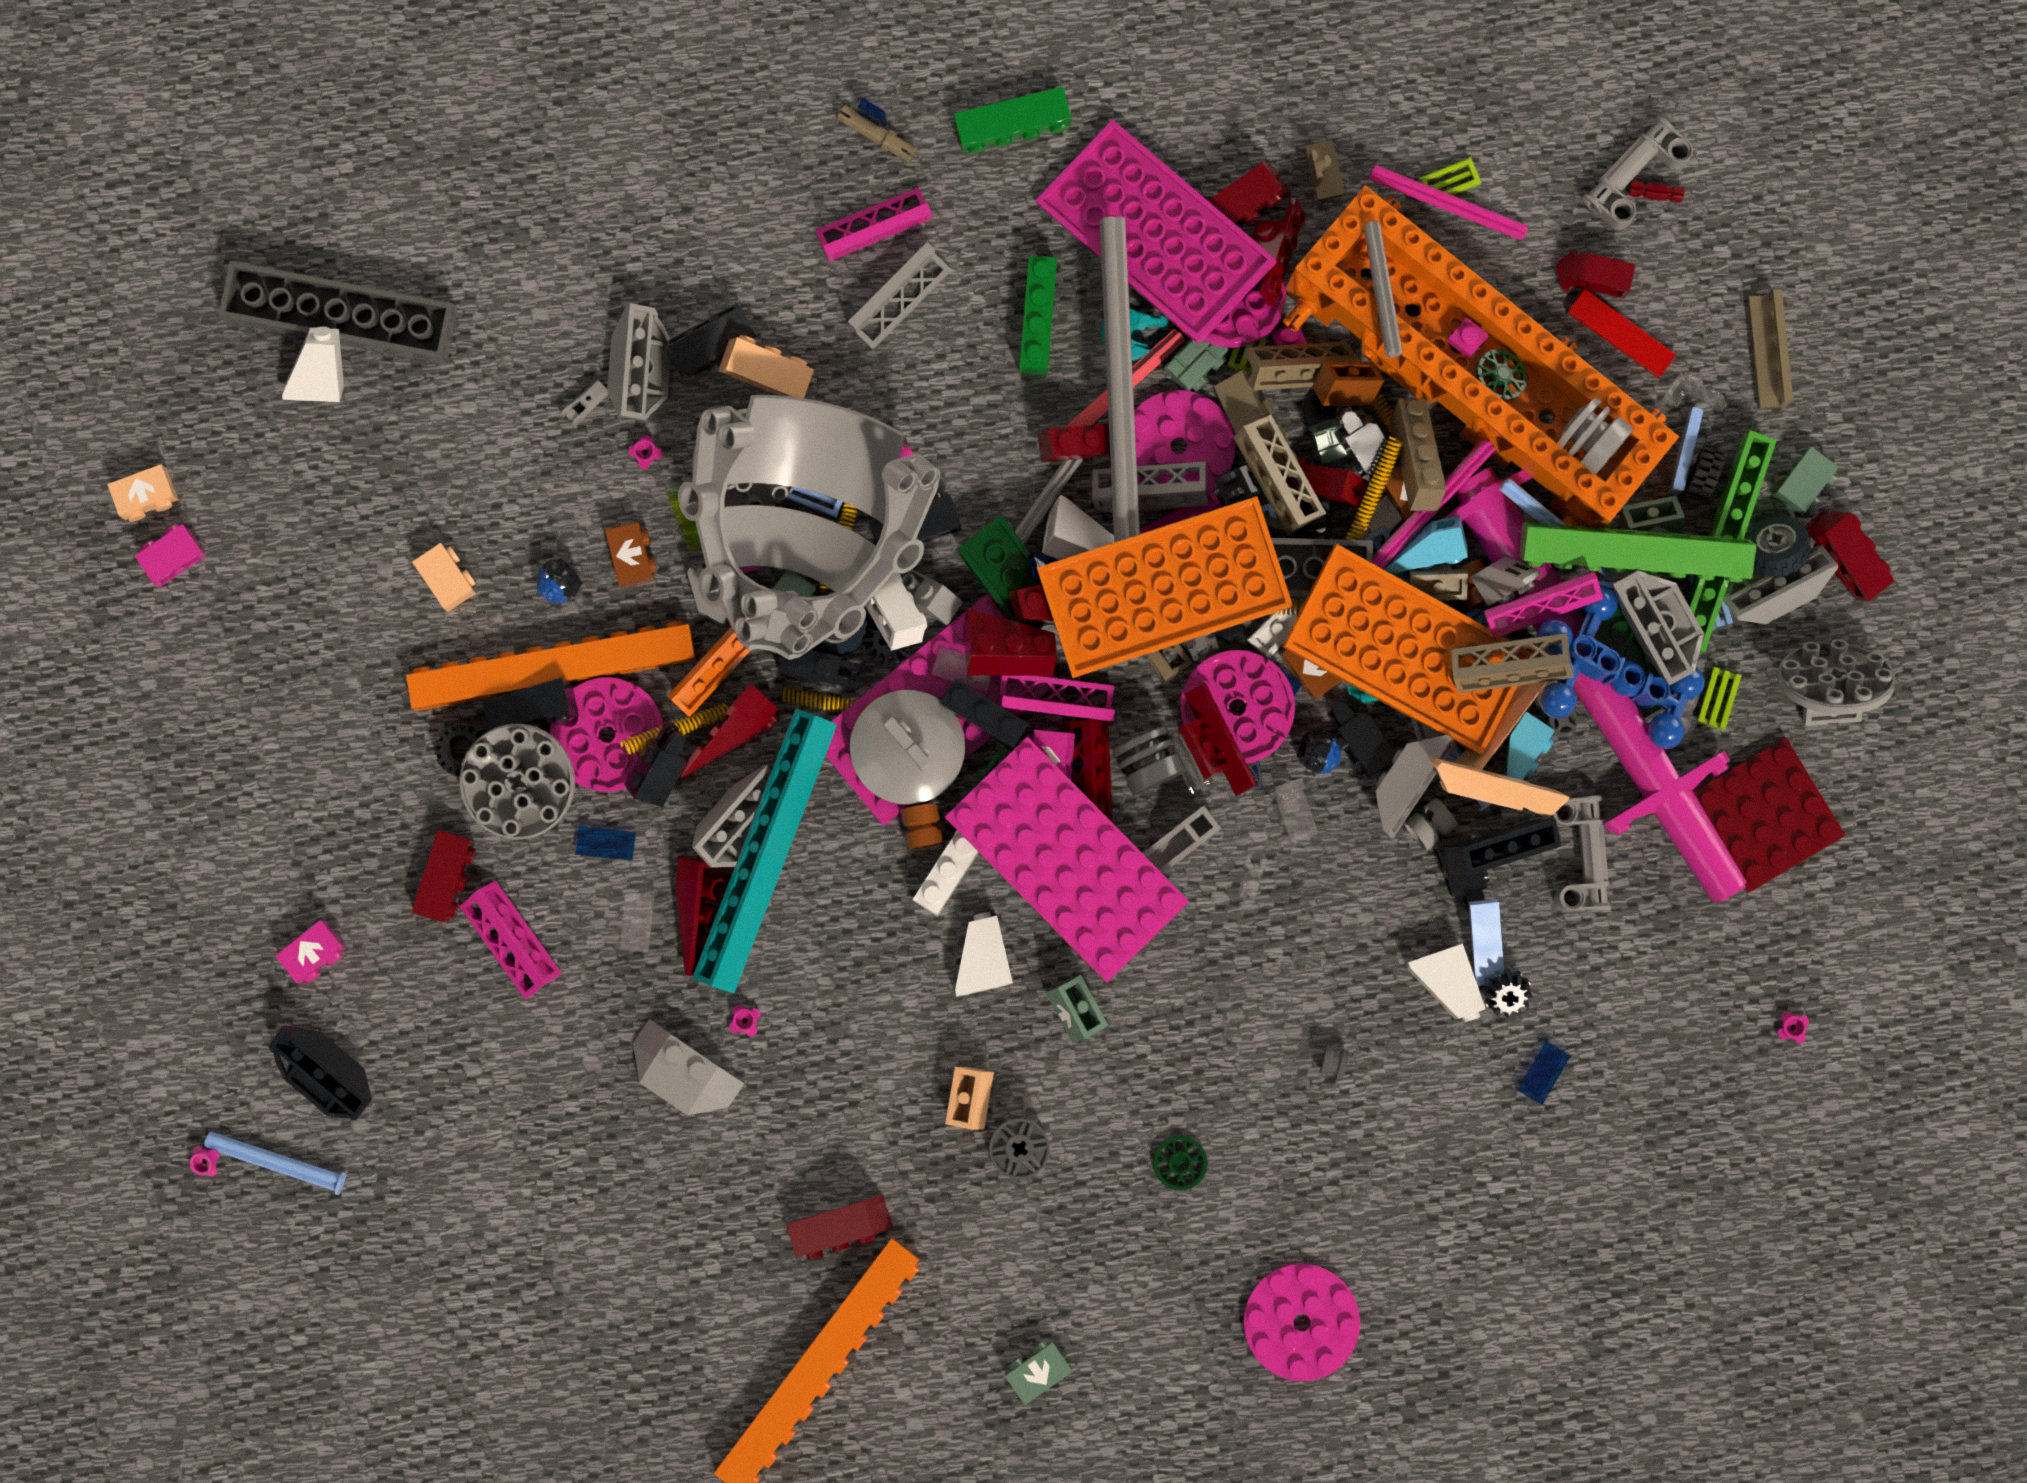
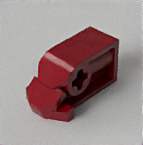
(1595, 274)
(1335, 484)

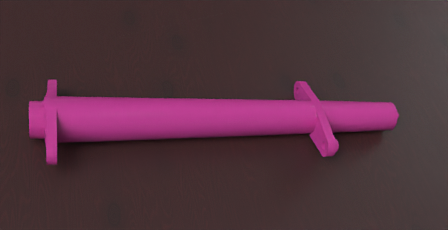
(1670, 797)

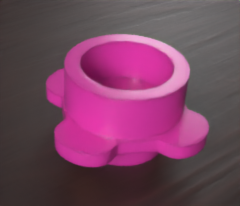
(637, 452)
(1800, 1023)
(737, 1024)
(197, 1164)

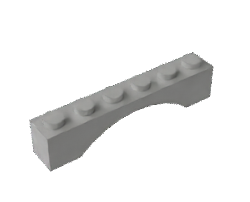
(1182, 840)

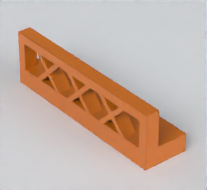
(708, 673)

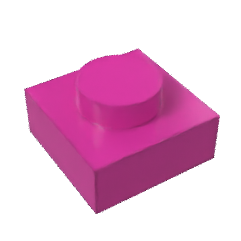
(1286, 336)
(1467, 338)

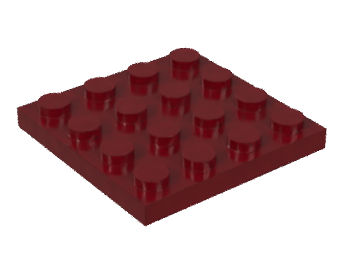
(1769, 814)

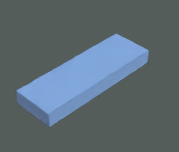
(1685, 450)
(1486, 939)

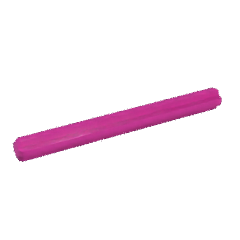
(1448, 202)
(1420, 518)

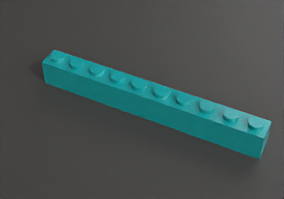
(764, 851)

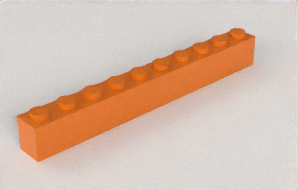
(575, 663)
(818, 1364)

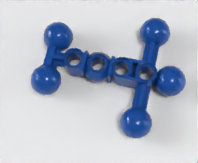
(1560, 700)

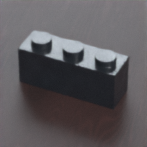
(707, 340)
(939, 521)
(535, 706)
(984, 714)

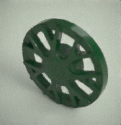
(1501, 373)
(1180, 1163)

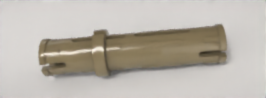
(877, 134)

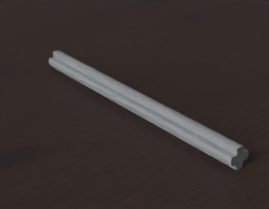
(1119, 378)

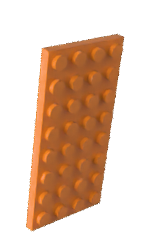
(1164, 587)
(1398, 647)

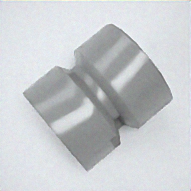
(1432, 823)

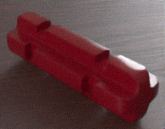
(1656, 191)

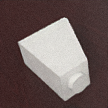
(317, 369)
(1072, 531)
(983, 957)
(1450, 981)

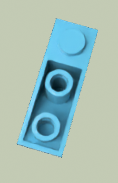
(1434, 544)
(1524, 746)

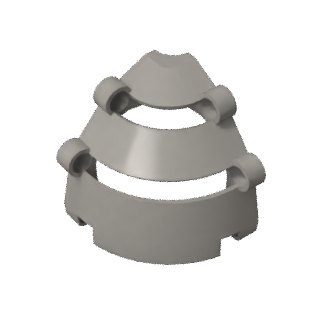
(814, 450)

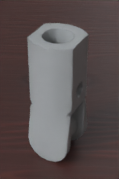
(588, 399)

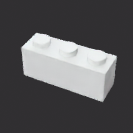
(896, 614)
(946, 874)

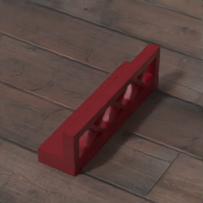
(1096, 771)

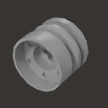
(1594, 435)

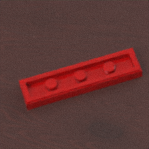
(1621, 334)

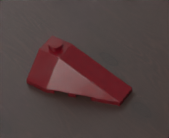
(746, 719)
(698, 901)

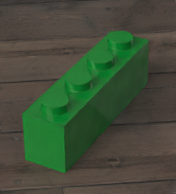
(1013, 119)
(1038, 315)

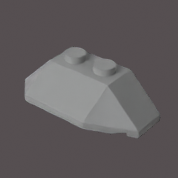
(638, 363)
(1770, 597)
(1661, 623)
(1408, 779)
(726, 826)
(681, 1073)

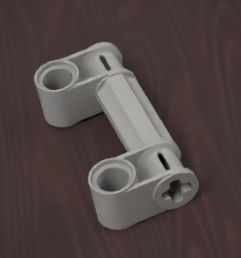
(1629, 165)
(1592, 894)

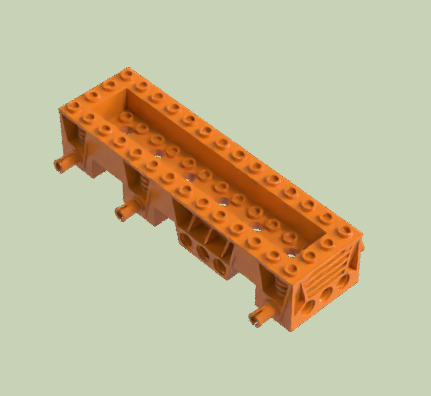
(1447, 292)

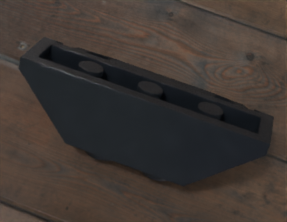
(321, 1072)

